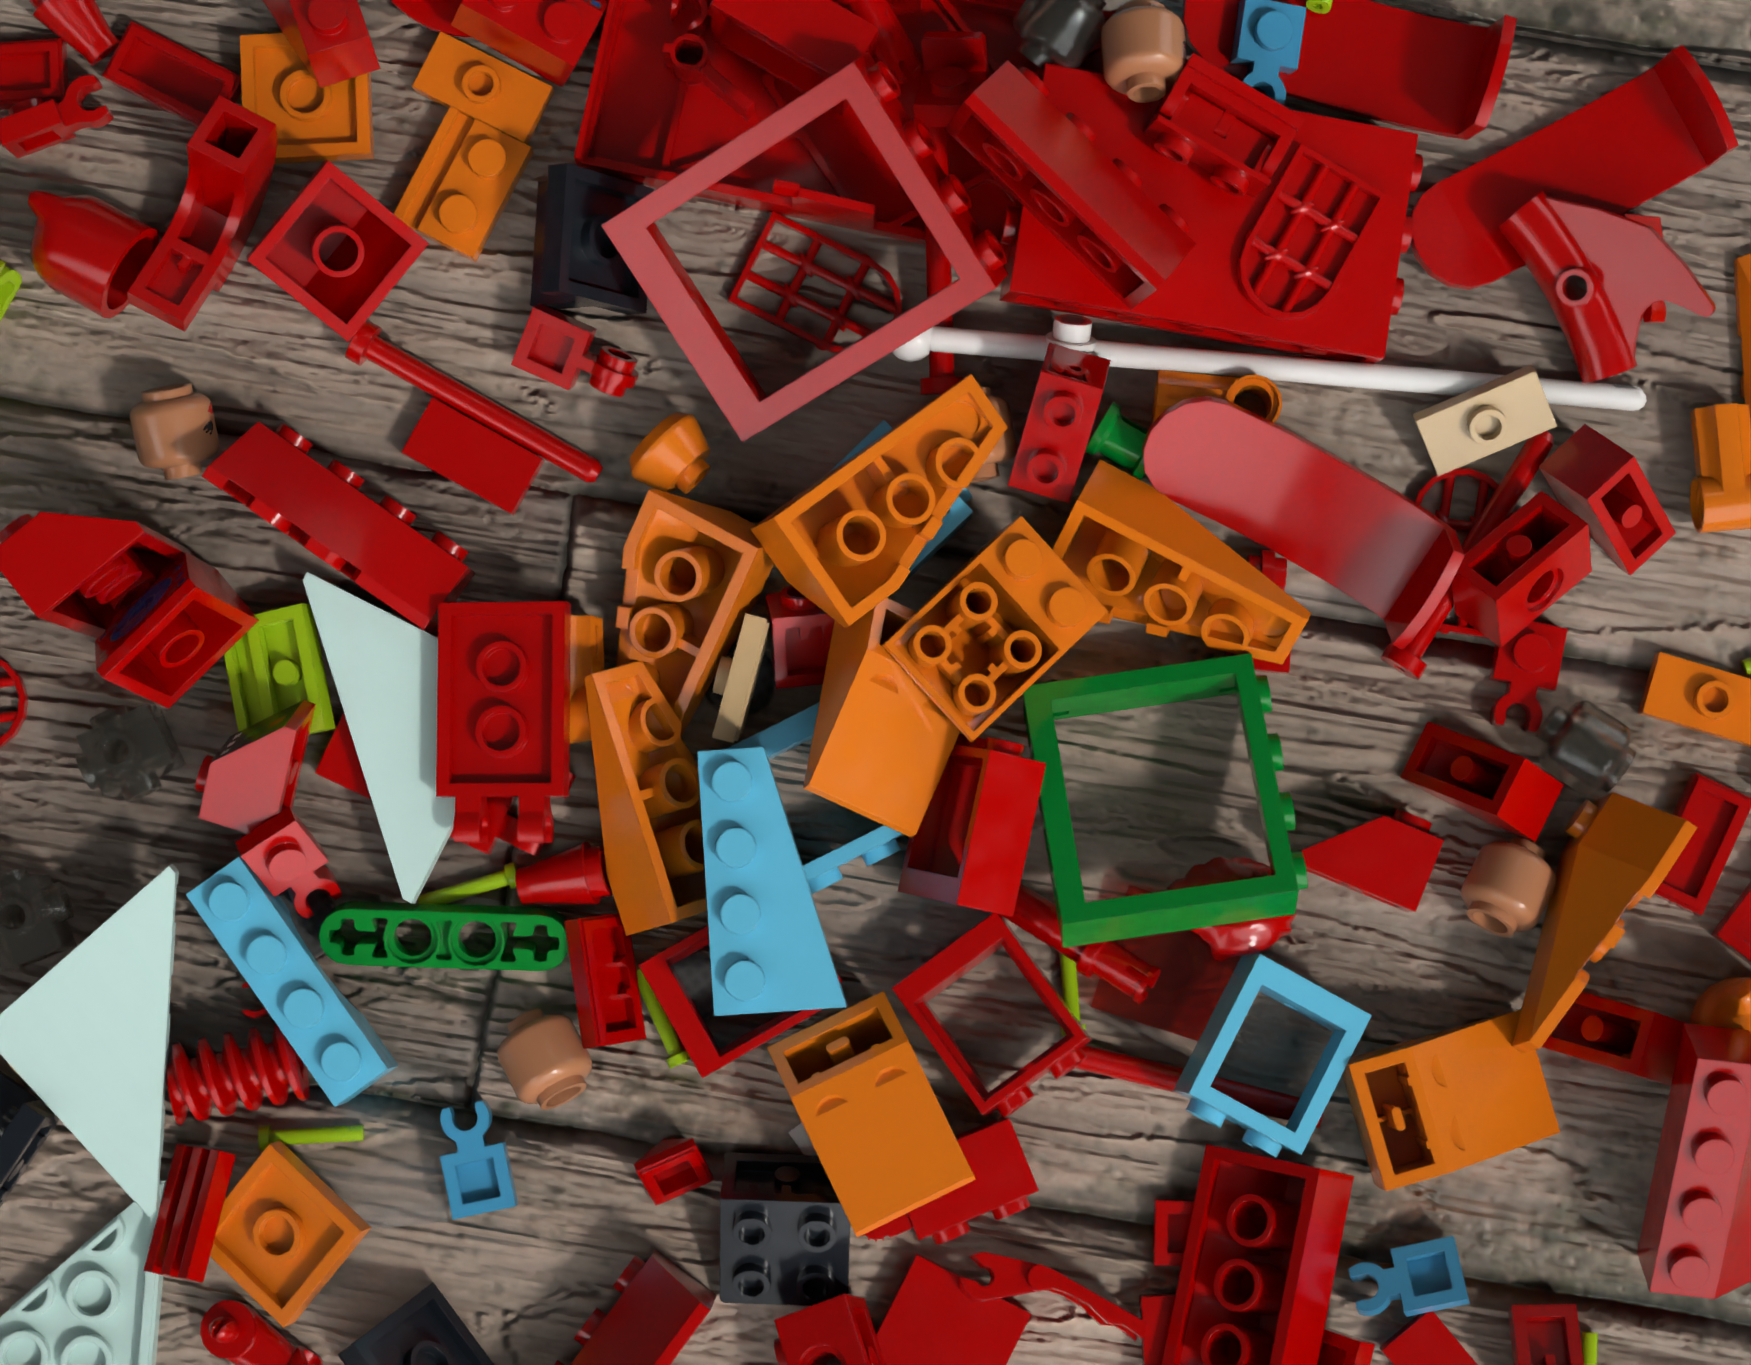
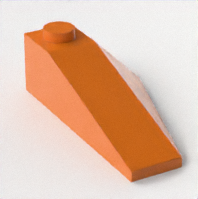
(869, 518)
(1172, 573)
(686, 593)
(646, 800)
(1608, 865)

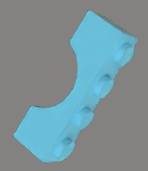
(290, 983)

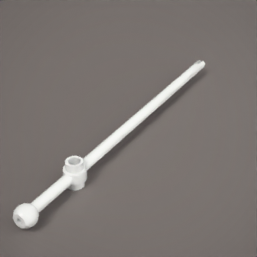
(1075, 333)

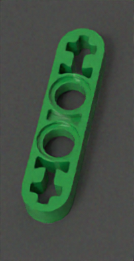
(446, 945)

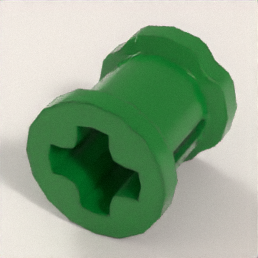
(1120, 441)

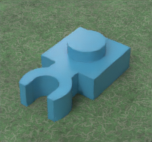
(1268, 43)
(477, 1174)
(1423, 1276)

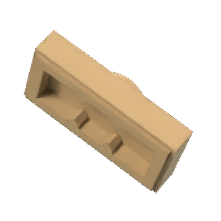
(1485, 420)
(738, 678)

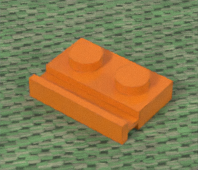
(463, 184)

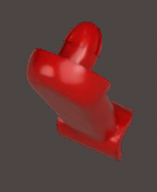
(245, 1338)

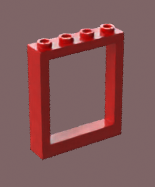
(908, 152)

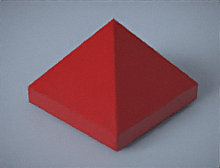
(673, 1169)

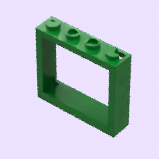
(1179, 908)

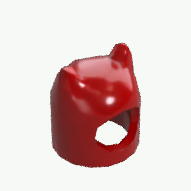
(89, 249)

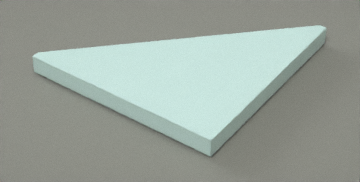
(390, 703)
(99, 1038)
(94, 1304)

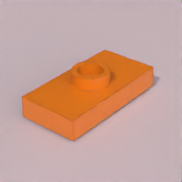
(483, 87)
(1698, 698)

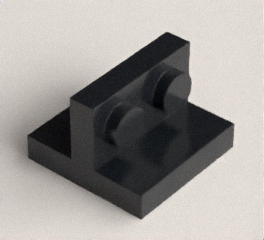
(572, 253)
(418, 1334)

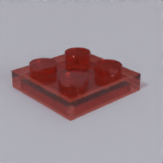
(1186, 986)

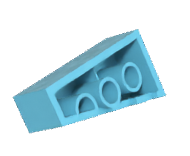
(760, 907)

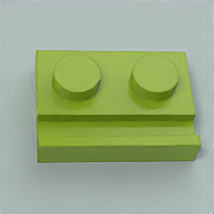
(279, 667)

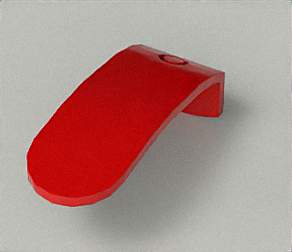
(1378, 62)
(1599, 156)
(1305, 508)

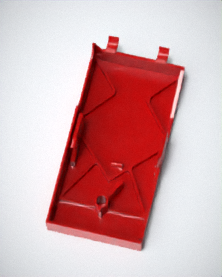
(677, 96)

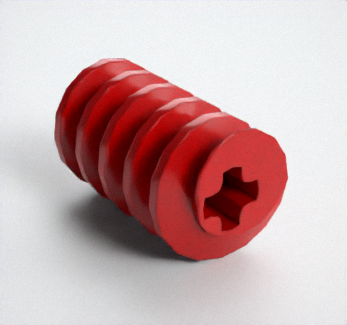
(234, 1074)

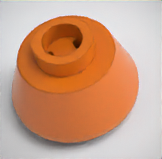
(672, 455)

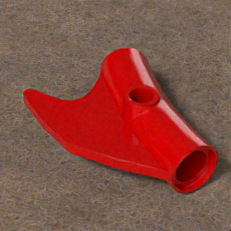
(1624, 273)

